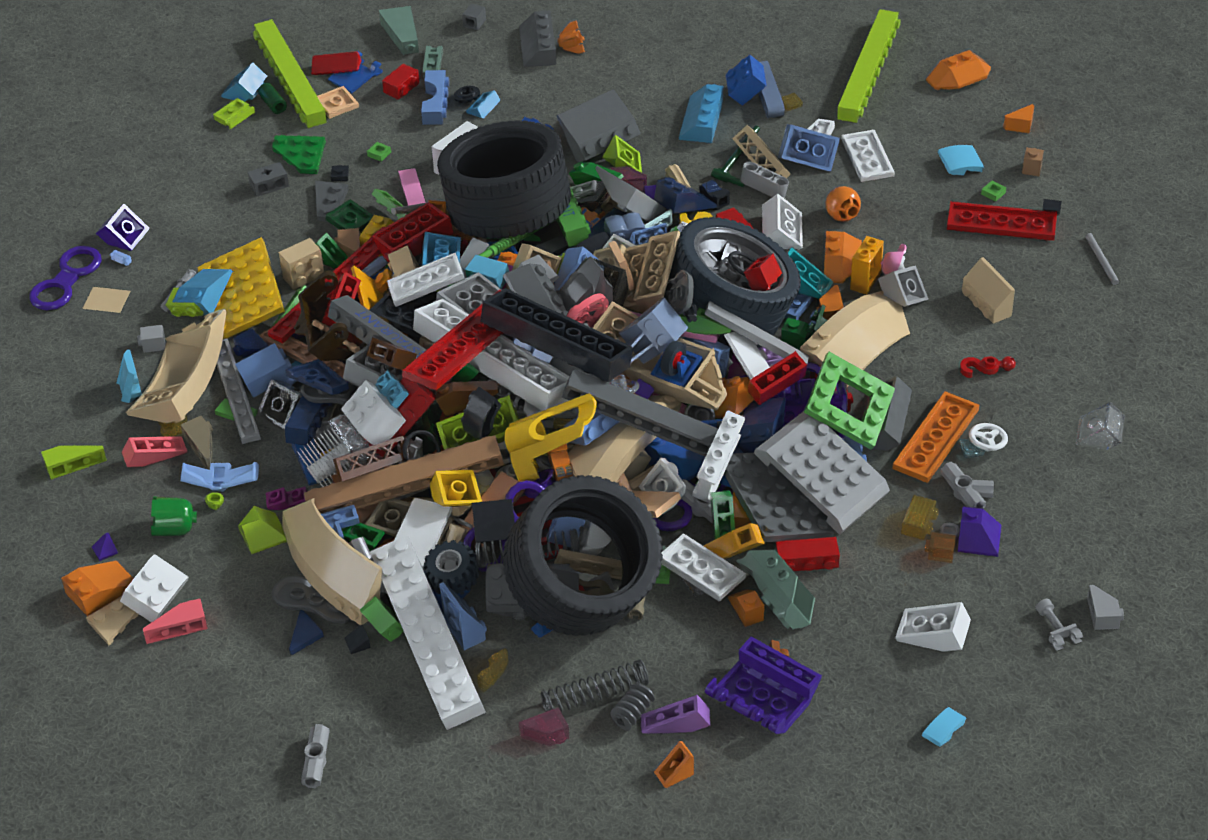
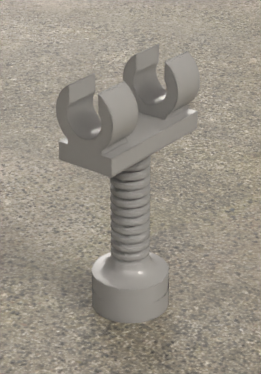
(1056, 637)

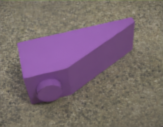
(677, 717)

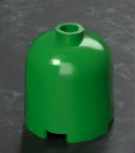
(172, 516)

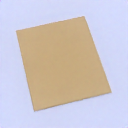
(106, 299)

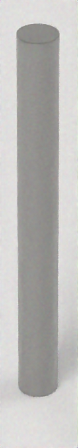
(407, 209)
(1102, 259)

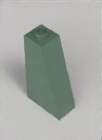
(401, 28)

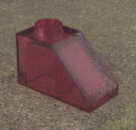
(632, 176)
(545, 728)

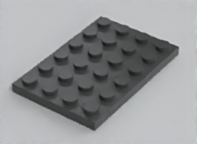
(774, 501)

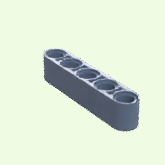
(770, 95)

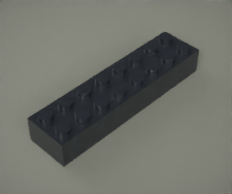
(556, 335)

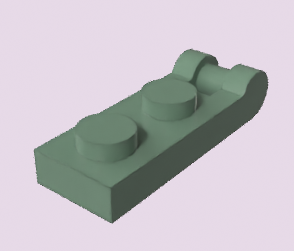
(432, 58)

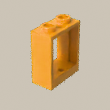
(866, 265)

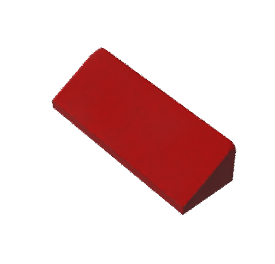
(335, 63)

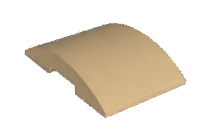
(649, 268)

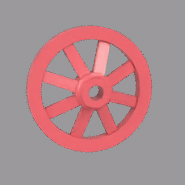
(580, 312)

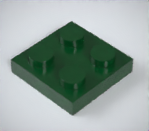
(349, 216)

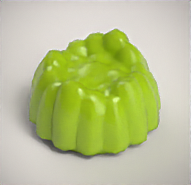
(214, 500)

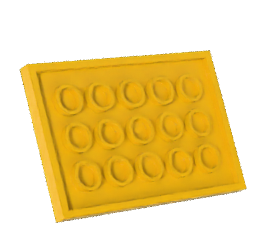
(251, 290)

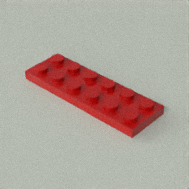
(1002, 220)

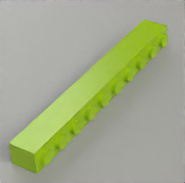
(868, 66)
(289, 74)

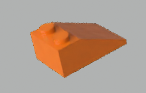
(96, 585)

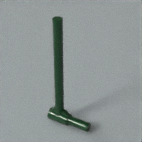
(723, 174)

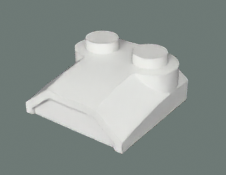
(663, 478)

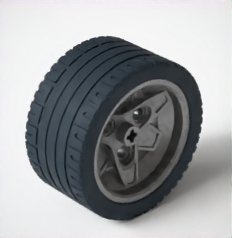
(704, 255)

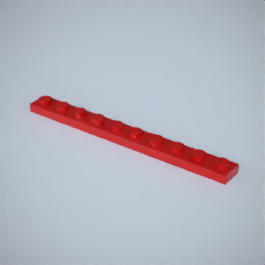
(360, 258)

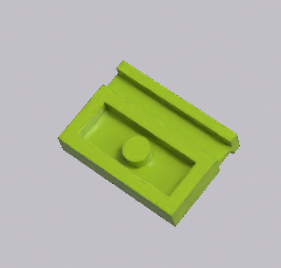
(234, 113)

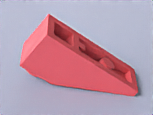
(150, 450)
(179, 621)

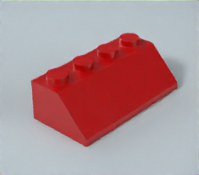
(411, 230)
(412, 408)

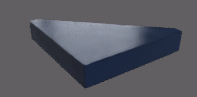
(305, 633)

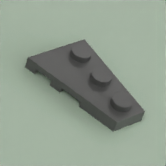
(328, 197)

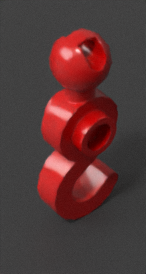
(988, 365)

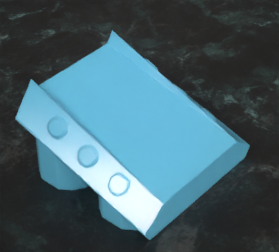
(128, 379)

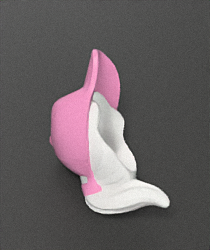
(893, 260)

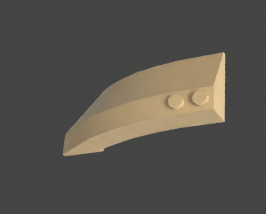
(859, 331)
(183, 371)
(702, 390)
(616, 448)
(329, 562)

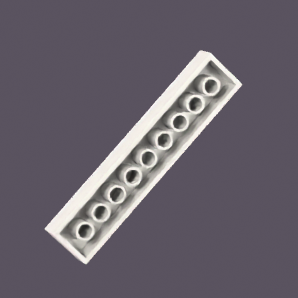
(501, 360)
(427, 633)

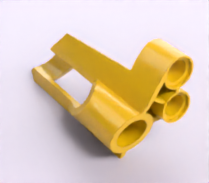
(528, 439)

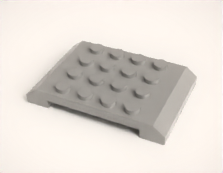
(824, 470)

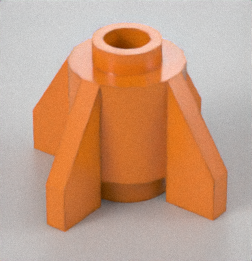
(571, 39)

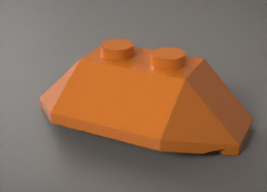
(958, 71)
(838, 255)

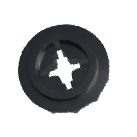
(467, 94)

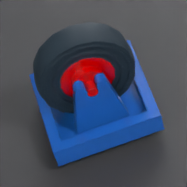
(677, 364)

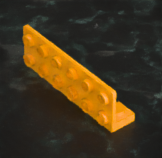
(371, 290)

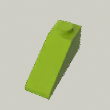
(68, 459)

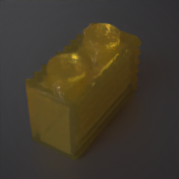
(919, 517)

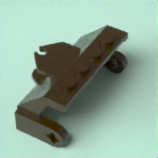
(313, 305)

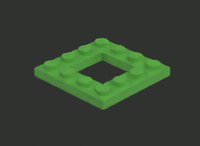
(819, 406)

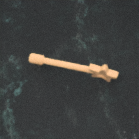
(353, 347)

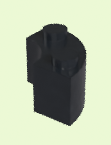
(480, 413)

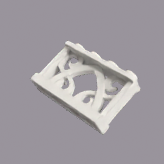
(718, 456)

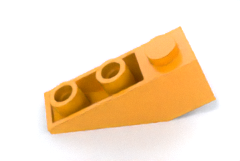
(736, 541)

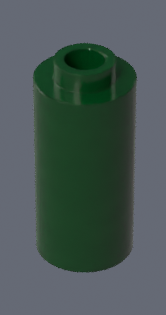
(272, 98)

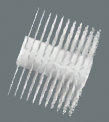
(325, 466)

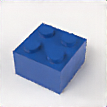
(745, 80)

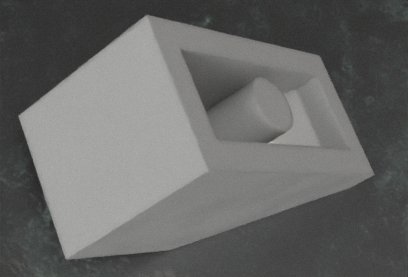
(1104, 609)

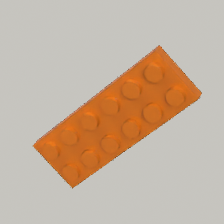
(935, 437)

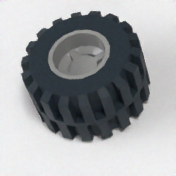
(453, 565)

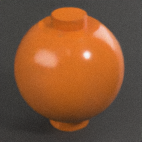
(843, 203)

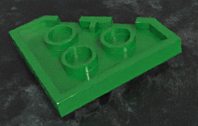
(300, 151)

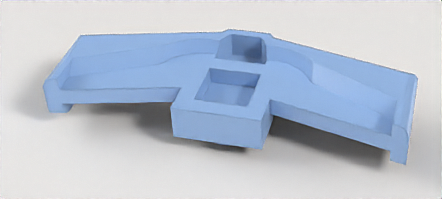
(219, 476)

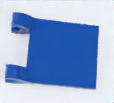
(356, 79)

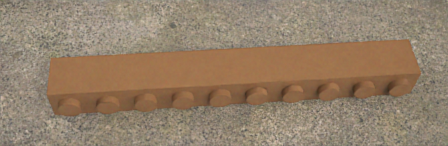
(406, 477)

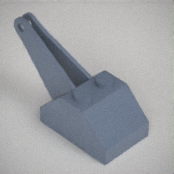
(653, 331)

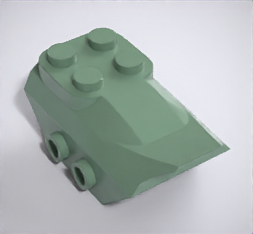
(780, 586)

